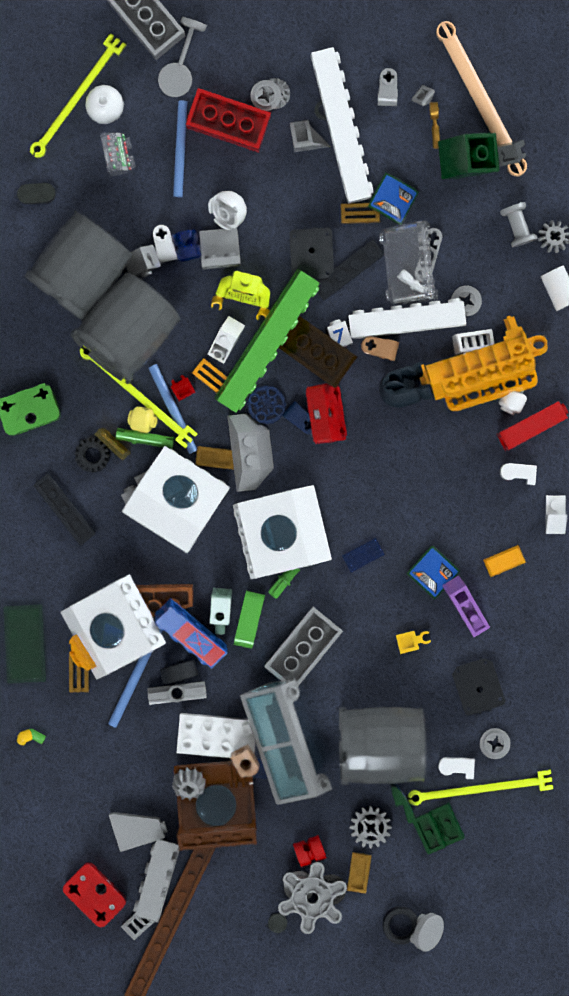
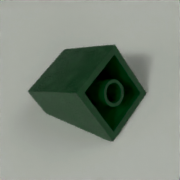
(468, 155)

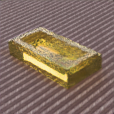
(114, 445)

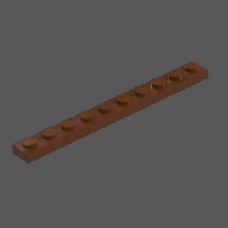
(169, 922)

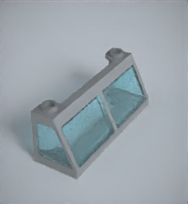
(282, 742)

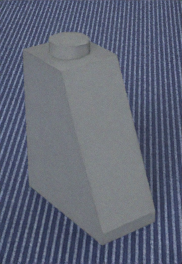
(136, 830)

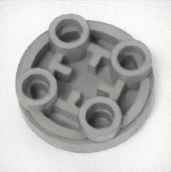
(428, 931)

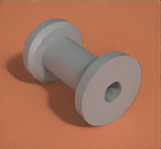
(518, 224)

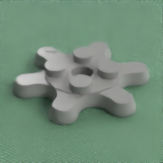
(312, 911)

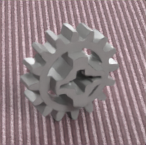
(376, 820)

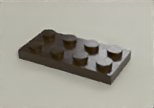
(318, 352)

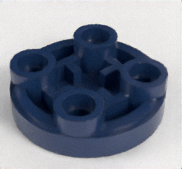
(266, 404)

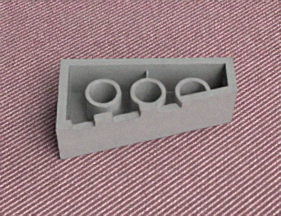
(157, 880)

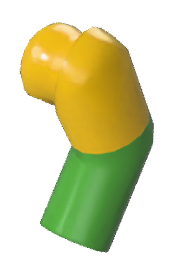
(28, 735)

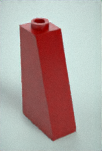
(532, 425)

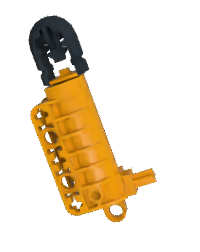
(468, 373)

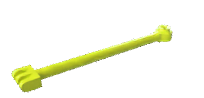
(111, 48)
(182, 433)
(540, 780)

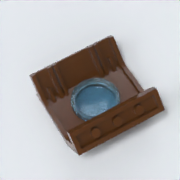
(222, 813)

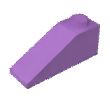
(466, 606)

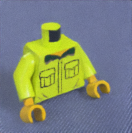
(245, 289)

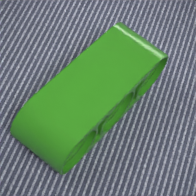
(249, 619)

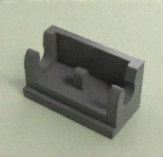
(510, 153)

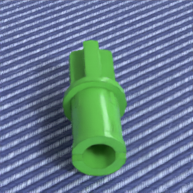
(282, 582)

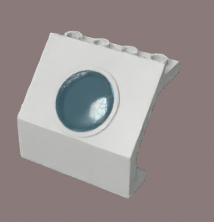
(176, 499)
(282, 532)
(114, 626)

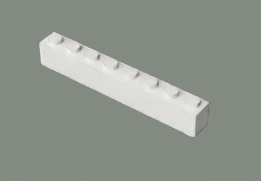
(340, 125)

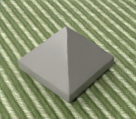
(423, 95)

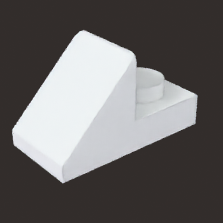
(556, 514)

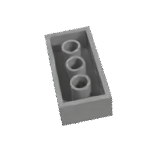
(150, 24)
(303, 647)

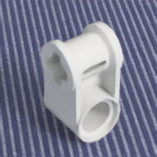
(164, 247)

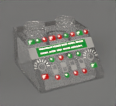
(117, 153)

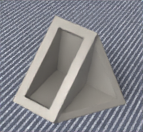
(305, 137)

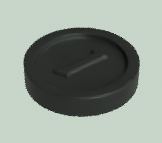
(277, 923)

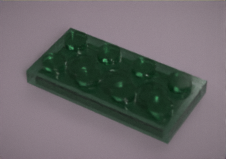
(24, 643)

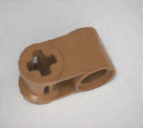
(383, 348)

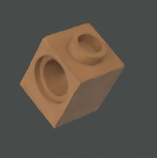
(245, 753)

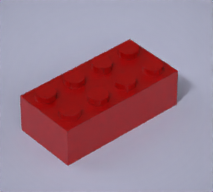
(228, 120)

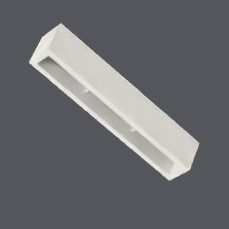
(407, 319)

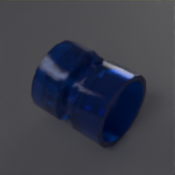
(188, 251)

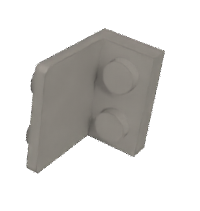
(219, 248)

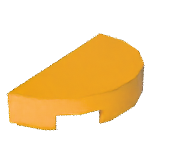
(80, 655)

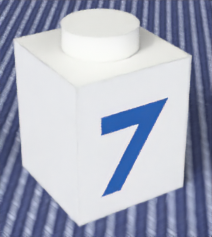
(339, 332)

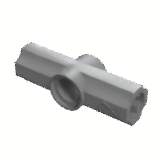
(190, 691)

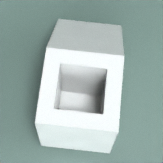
(226, 339)

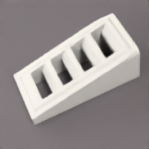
(458, 343)

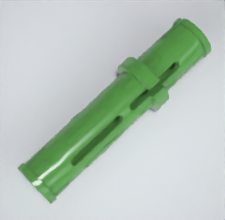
(144, 438)

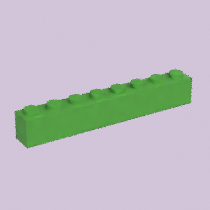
(267, 340)

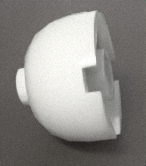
(104, 104)
(228, 209)

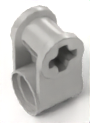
(387, 90)

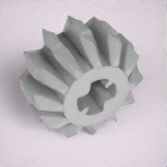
(561, 236)
(188, 783)

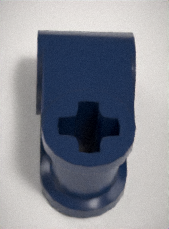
(298, 416)

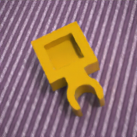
(409, 641)

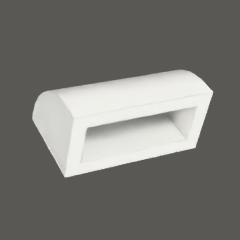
(557, 287)

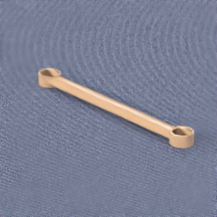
(476, 90)

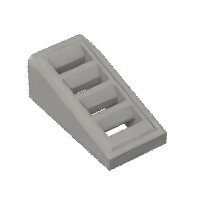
(140, 930)

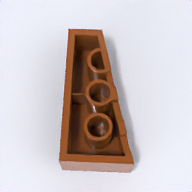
(157, 595)

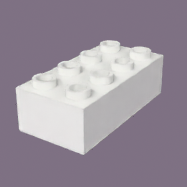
(213, 735)

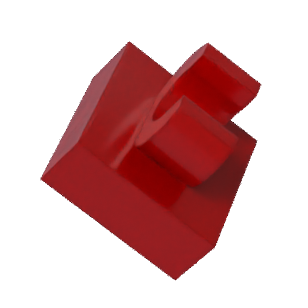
(182, 388)

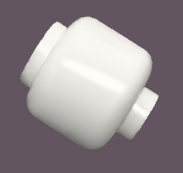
(513, 402)

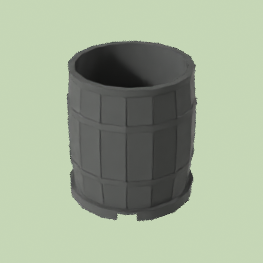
(79, 265)
(126, 327)
(382, 745)

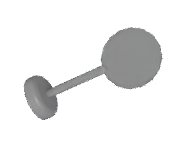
(175, 77)

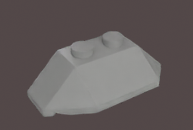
(250, 451)

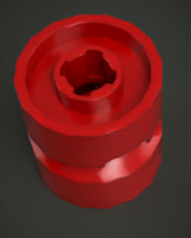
(309, 851)

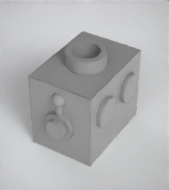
(143, 261)

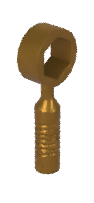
(434, 115)

